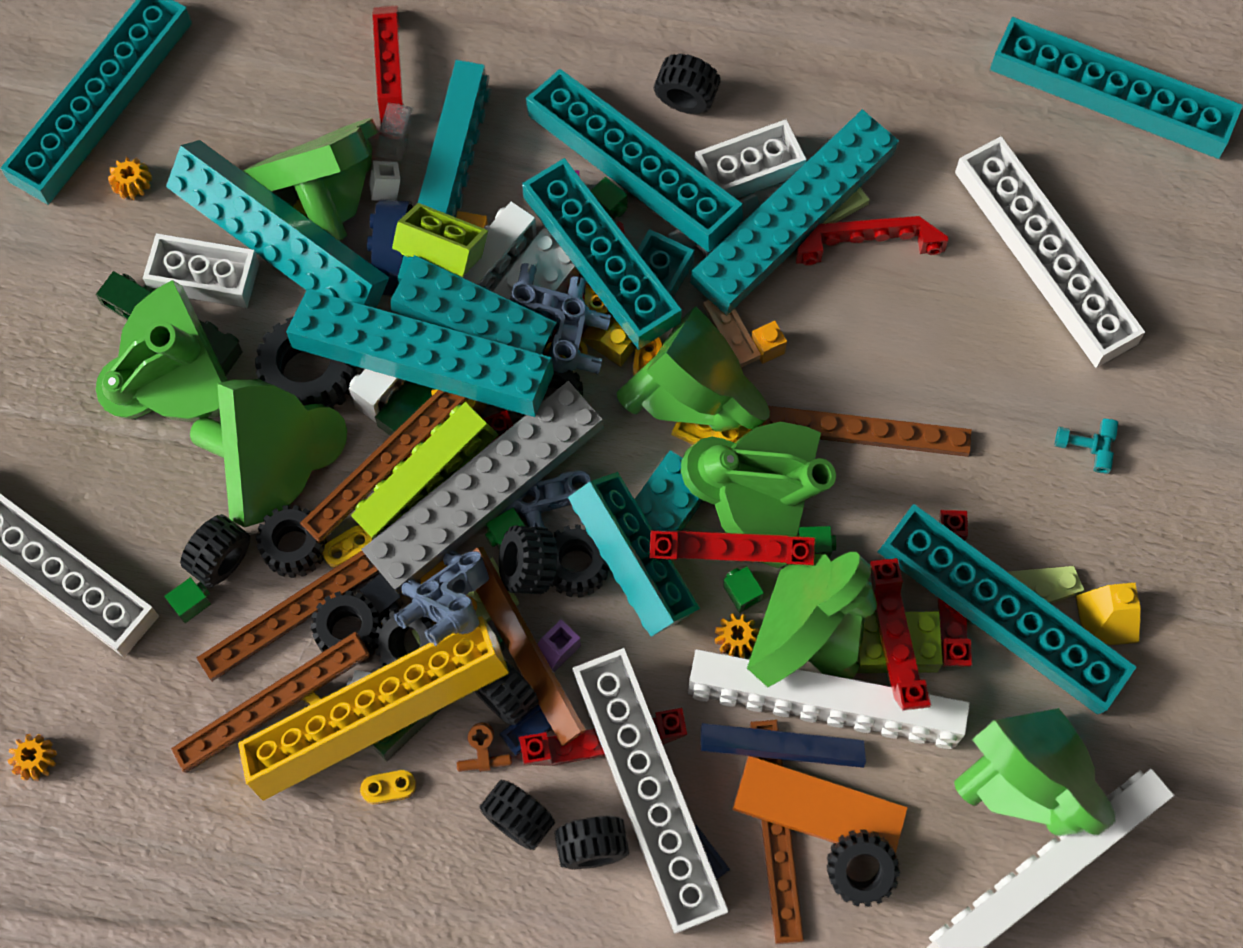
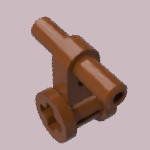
(484, 761)

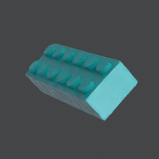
(460, 305)
(624, 543)

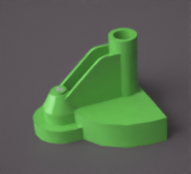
(324, 173)
(162, 362)
(696, 381)
(267, 445)
(760, 478)
(815, 618)
(1037, 773)

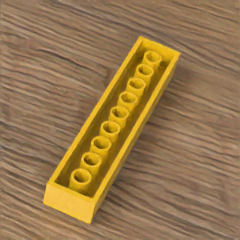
(370, 710)

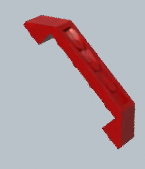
(387, 57)
(930, 239)
(732, 547)
(953, 625)
(895, 636)
(548, 751)

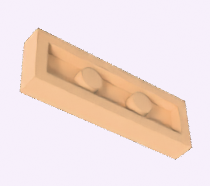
(734, 332)

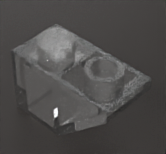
(394, 132)

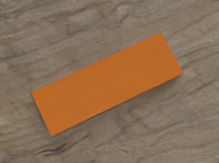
(814, 804)

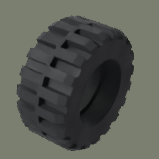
(325, 390)

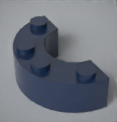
(380, 243)

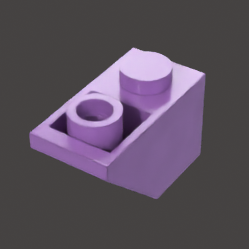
(559, 644)

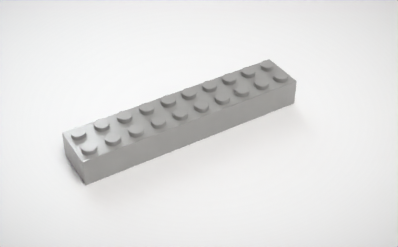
(483, 487)

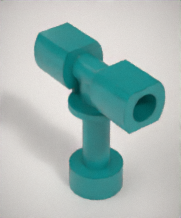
(1099, 444)

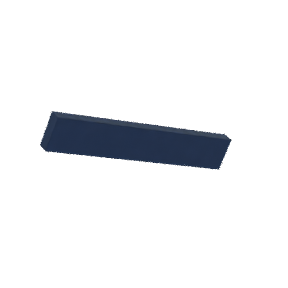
(782, 745)

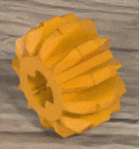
(130, 178)
(739, 626)
(22, 762)

